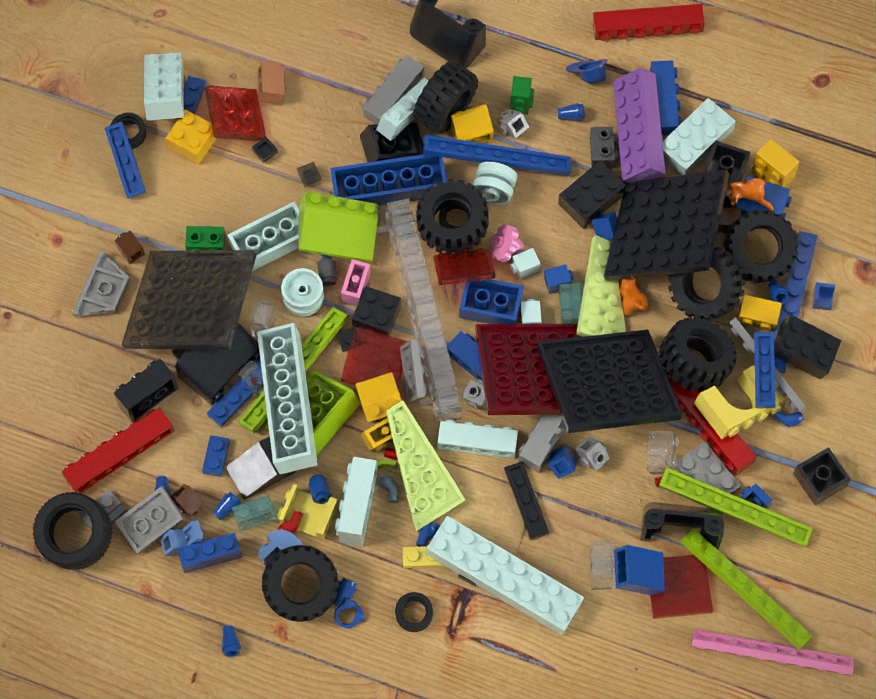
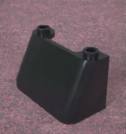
(446, 35)
(211, 369)
(680, 515)

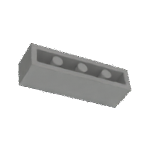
(395, 86)

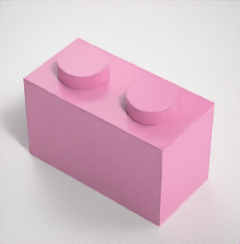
(355, 282)

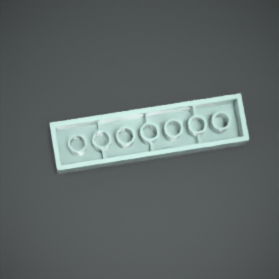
(287, 398)
(504, 575)

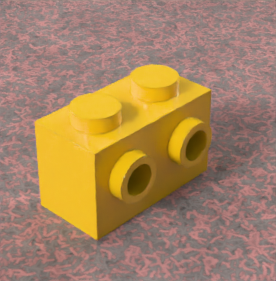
(759, 312)
(377, 435)

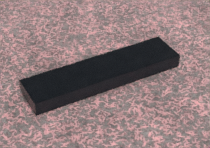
(526, 500)

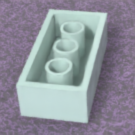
(163, 86)
(696, 136)
(269, 236)
(357, 501)

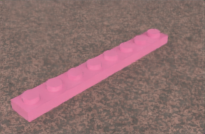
(772, 651)

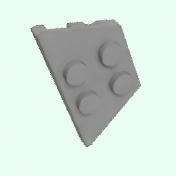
(103, 288)

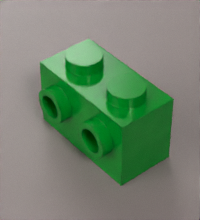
(521, 94)
(205, 238)

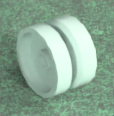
(495, 182)
(302, 292)

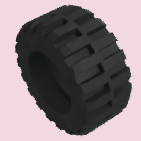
(444, 95)
(446, 195)
(779, 228)
(729, 292)
(706, 339)
(300, 610)

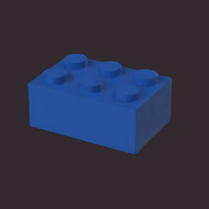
(491, 302)

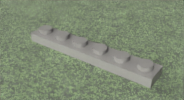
(784, 388)

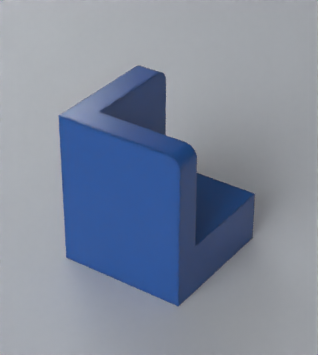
(605, 225)
(823, 296)
(563, 461)

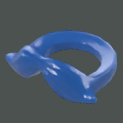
(349, 604)

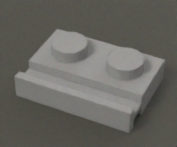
(111, 505)

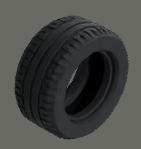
(53, 511)

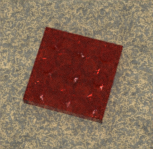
(235, 113)
(464, 267)
(372, 356)
(685, 589)

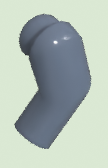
(392, 486)

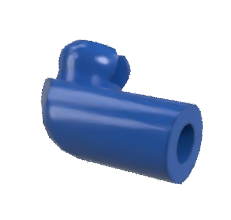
(790, 419)
(425, 533)

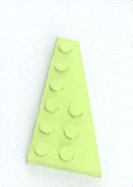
(601, 300)
(424, 476)

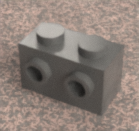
(602, 146)

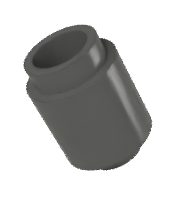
(327, 271)

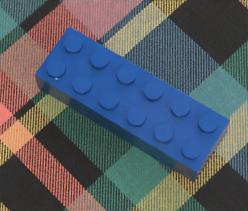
(388, 179)

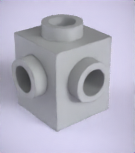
(512, 123)
(475, 394)
(592, 453)

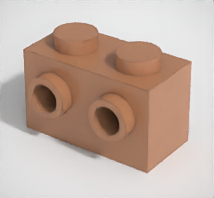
(271, 82)

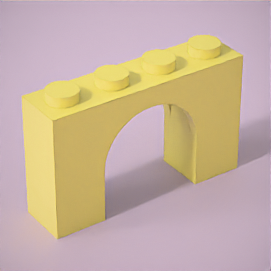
(727, 419)

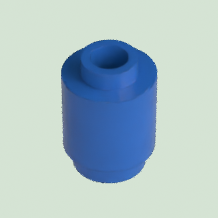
(319, 489)

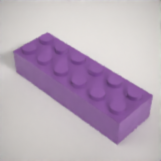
(639, 126)

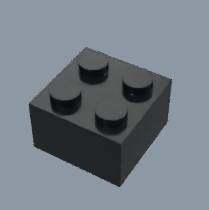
(376, 311)
(821, 476)

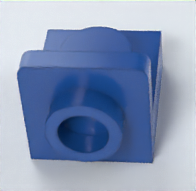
(759, 496)

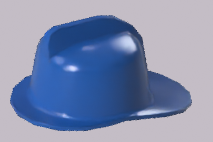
(590, 71)

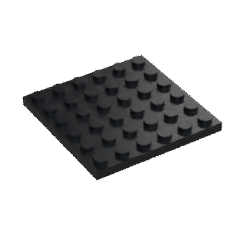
(667, 226)
(608, 381)

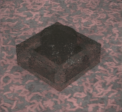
(308, 174)

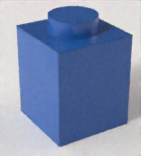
(556, 276)

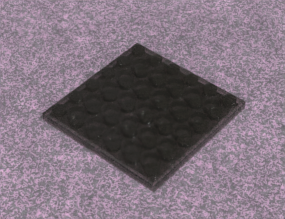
(189, 299)

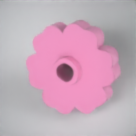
(505, 243)

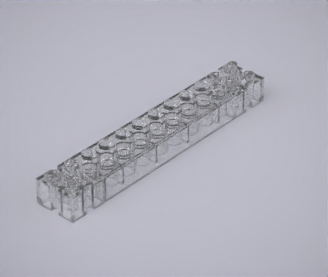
(422, 311)

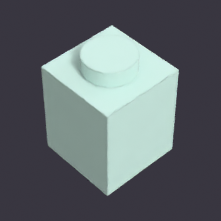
(525, 264)
(530, 312)

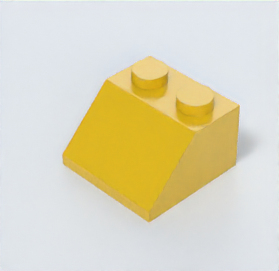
(378, 396)

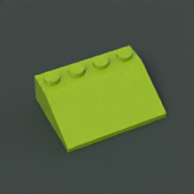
(337, 226)
(329, 407)

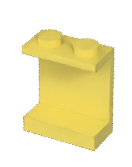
(315, 517)

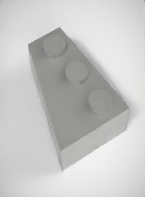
(542, 441)

